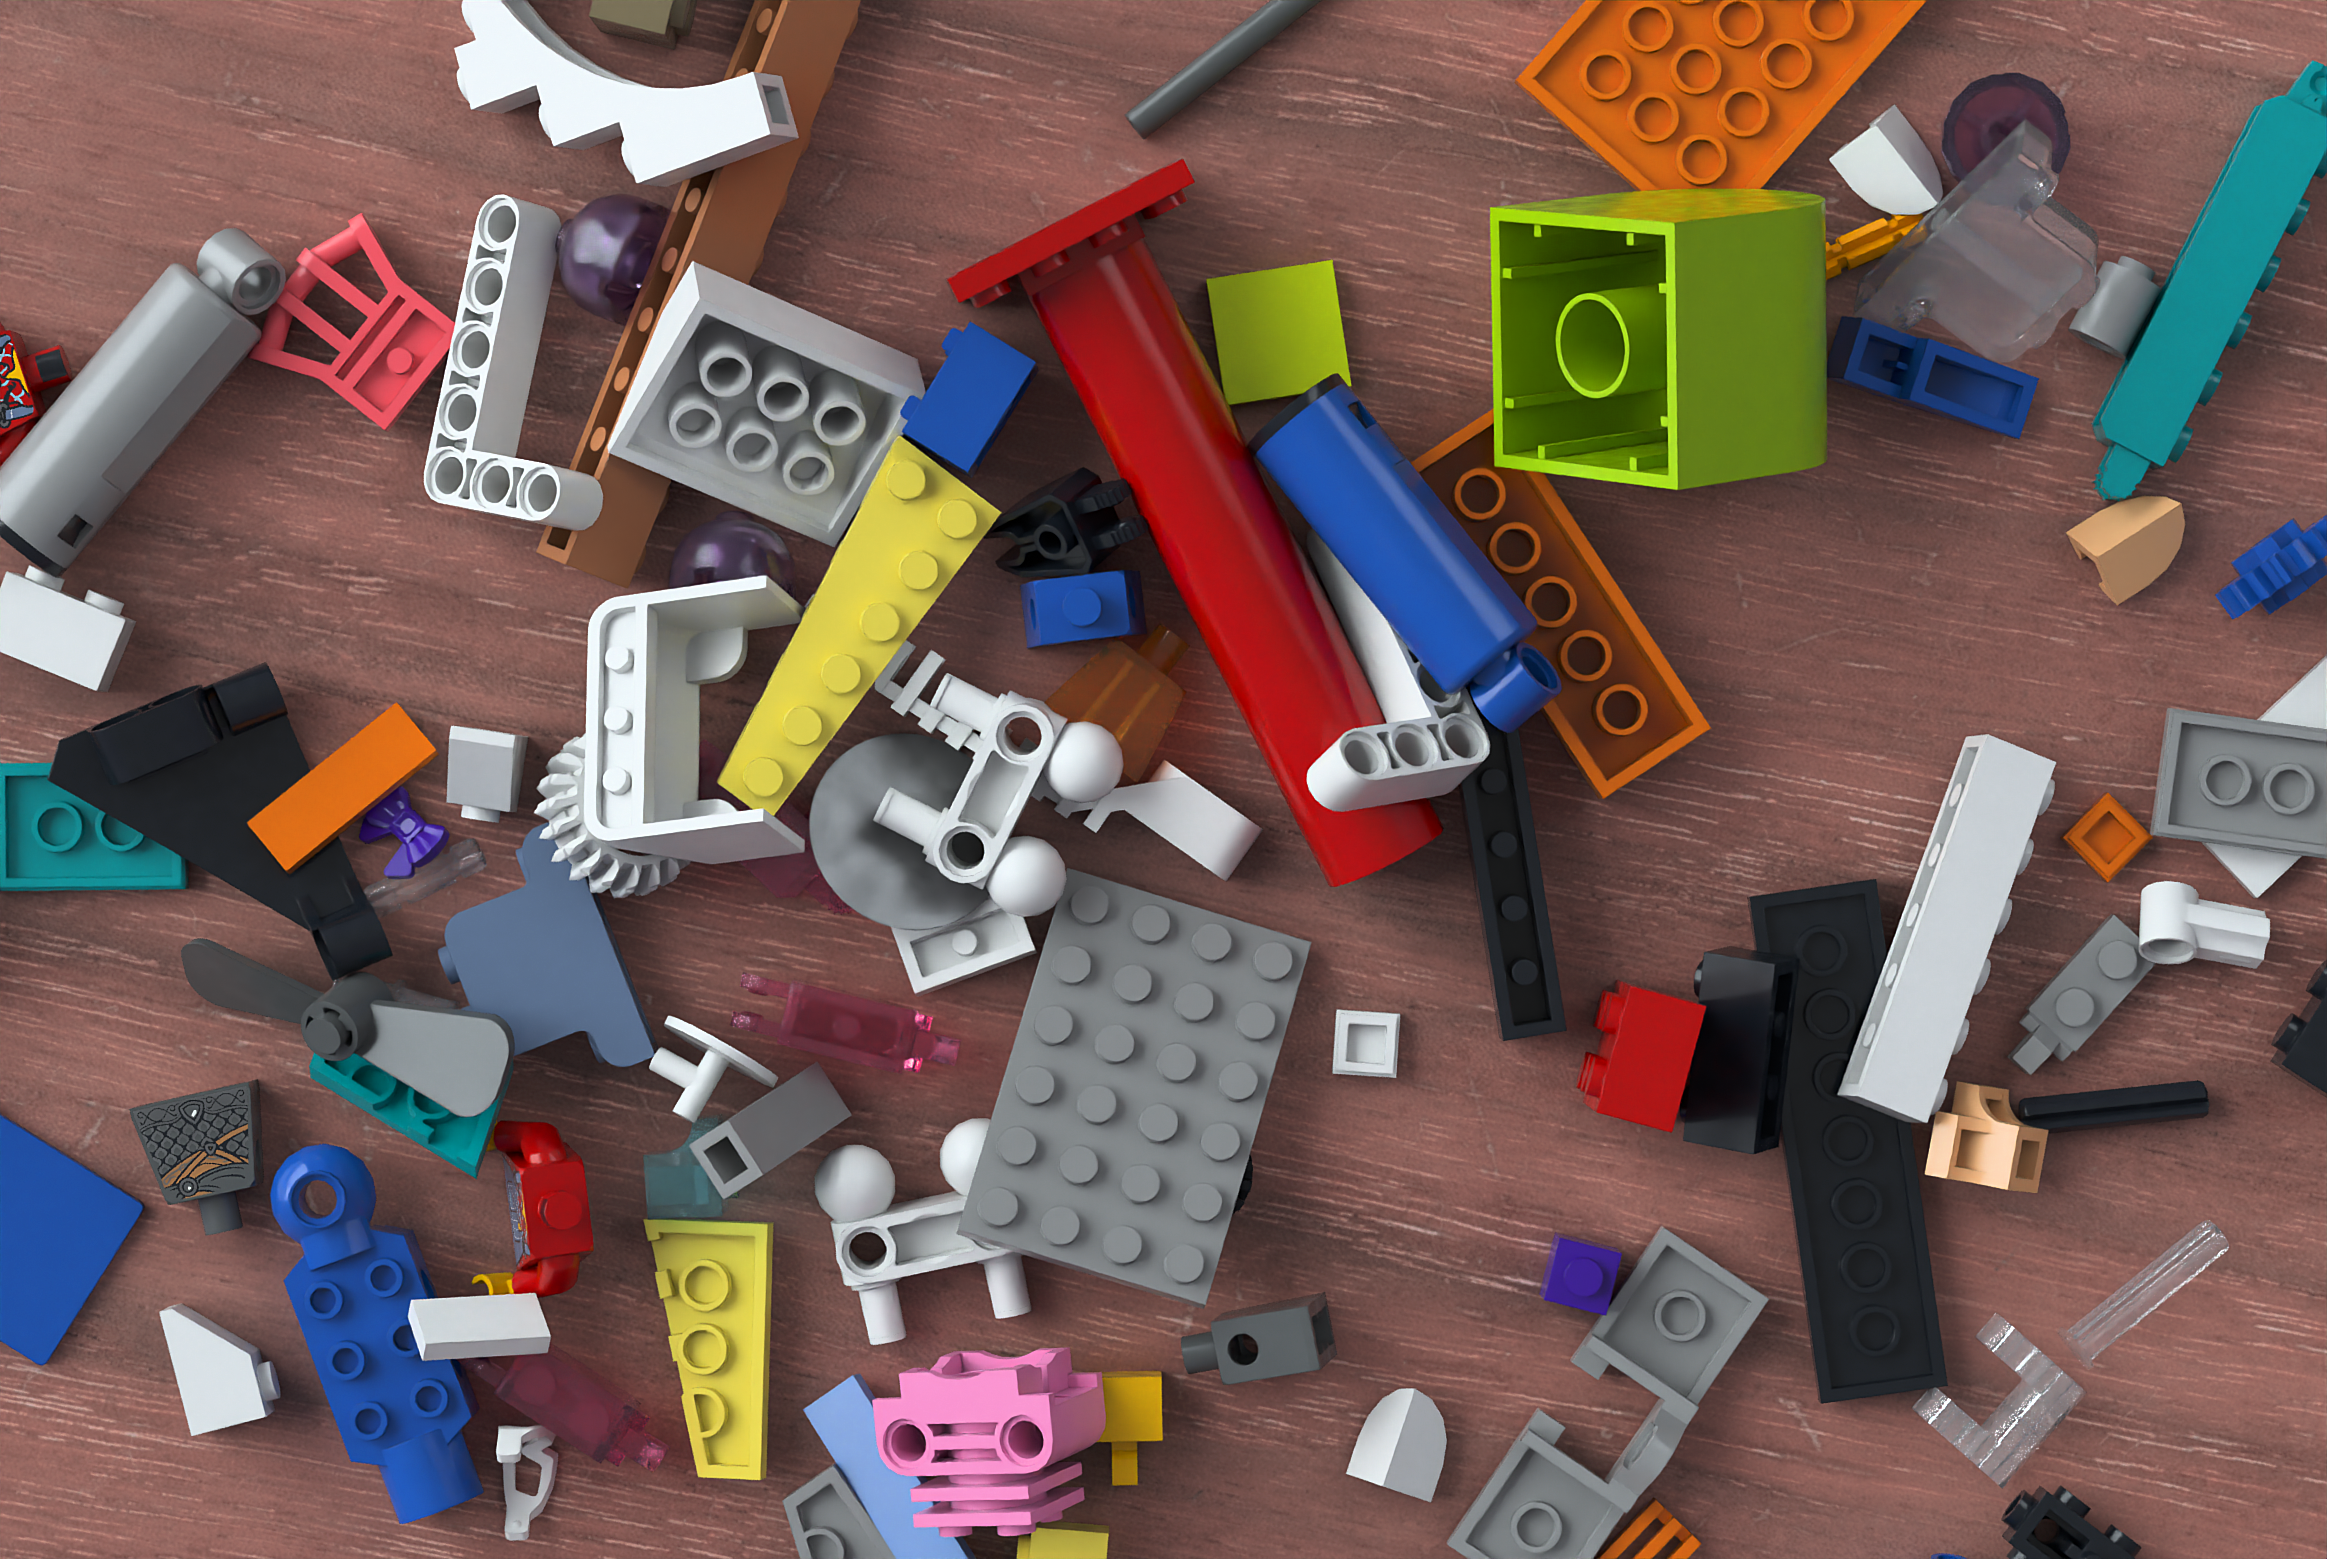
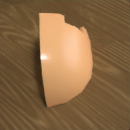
(2130, 542)

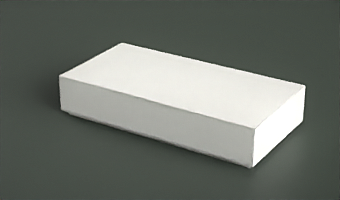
(479, 1326)

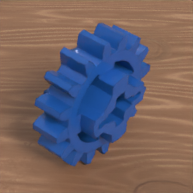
(2277, 568)

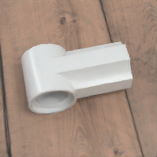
(2182, 926)

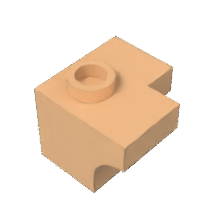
(1986, 1142)

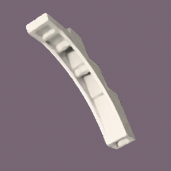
(664, 130)

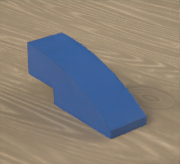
(1930, 376)

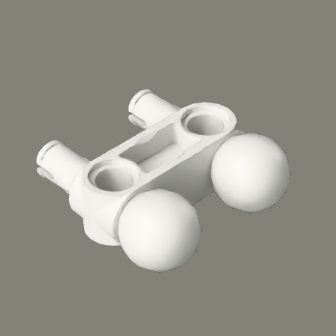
(1023, 871)
(919, 1234)

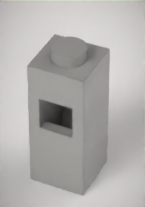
(770, 1130)

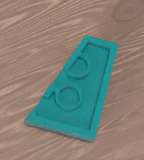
(449, 1136)

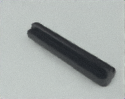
(2116, 1107)

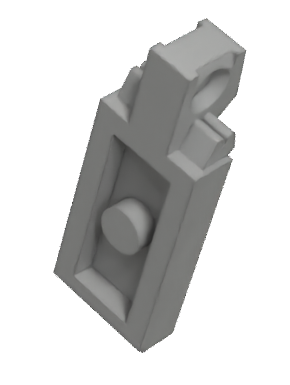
(2081, 995)

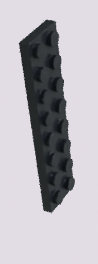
(1846, 1163)

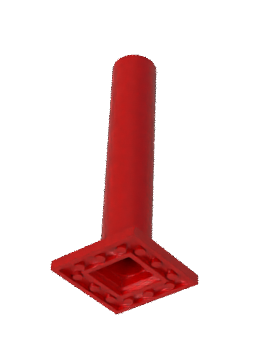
(1205, 504)

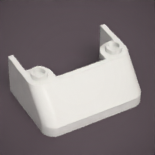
(645, 719)

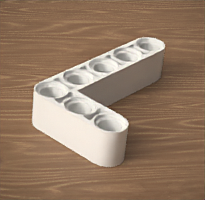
(491, 375)
(1428, 735)

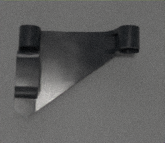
(192, 779)

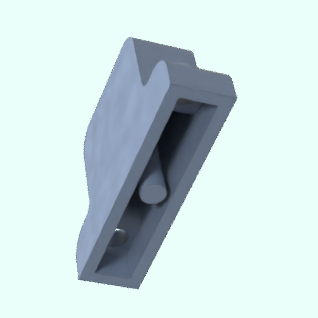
(548, 962)

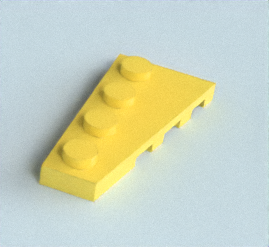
(720, 1324)

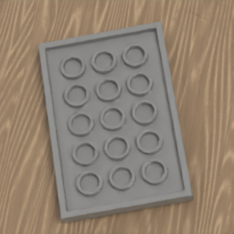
(1134, 1089)

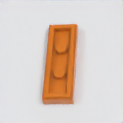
(342, 788)

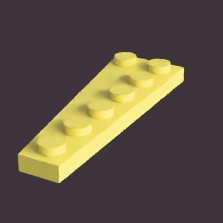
(880, 584)

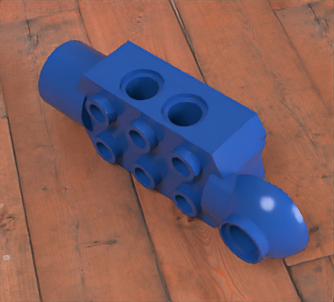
(354, 1311)

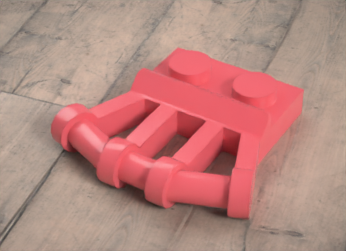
(390, 352)

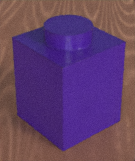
(1580, 1273)

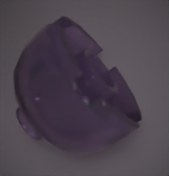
(1991, 111)
(609, 253)
(732, 550)

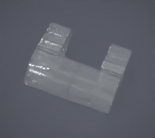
(2020, 1420)

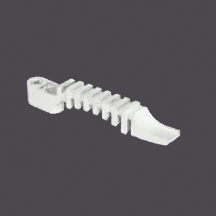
(1166, 804)

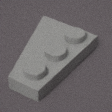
(832, 1521)

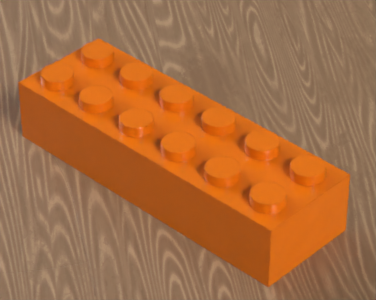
(1618, 693)

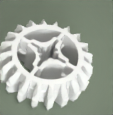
(588, 855)

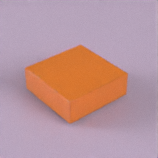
(2106, 837)

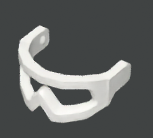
(520, 1506)

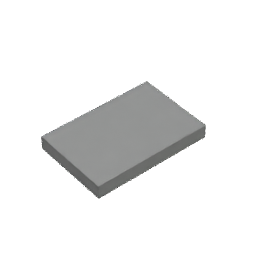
(2242, 783)

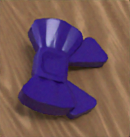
(419, 839)

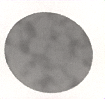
(875, 866)

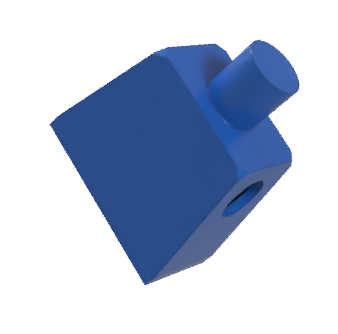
(1083, 608)

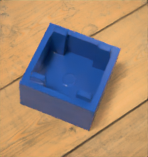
(968, 398)

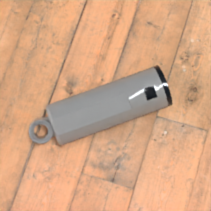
(134, 399)

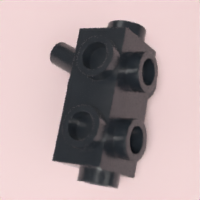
(2074, 1535)

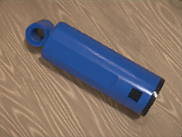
(1407, 552)

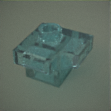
(678, 1182)

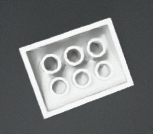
(764, 405)

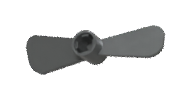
(438, 1051)

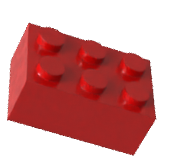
(1640, 1055)

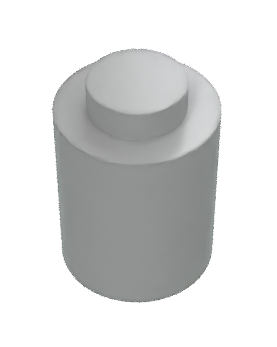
(2117, 308)

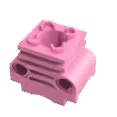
(991, 1437)

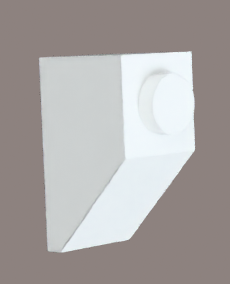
(485, 771)
(217, 1372)

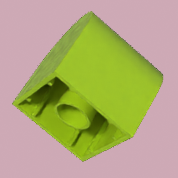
(1660, 335)

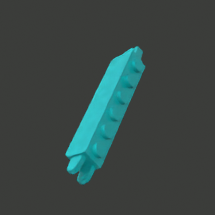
(2211, 285)

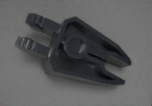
(1066, 526)

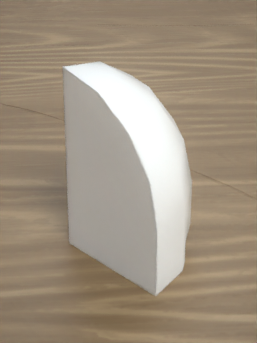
(1891, 167)
(1402, 1445)

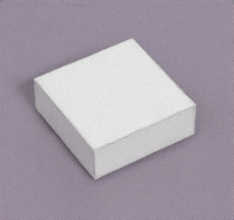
(1366, 1043)

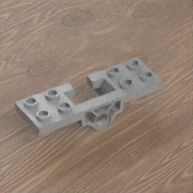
(1667, 1331)

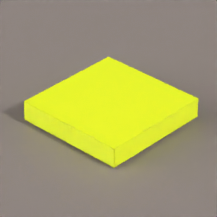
(1277, 331)

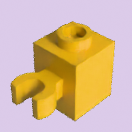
(1132, 1415)

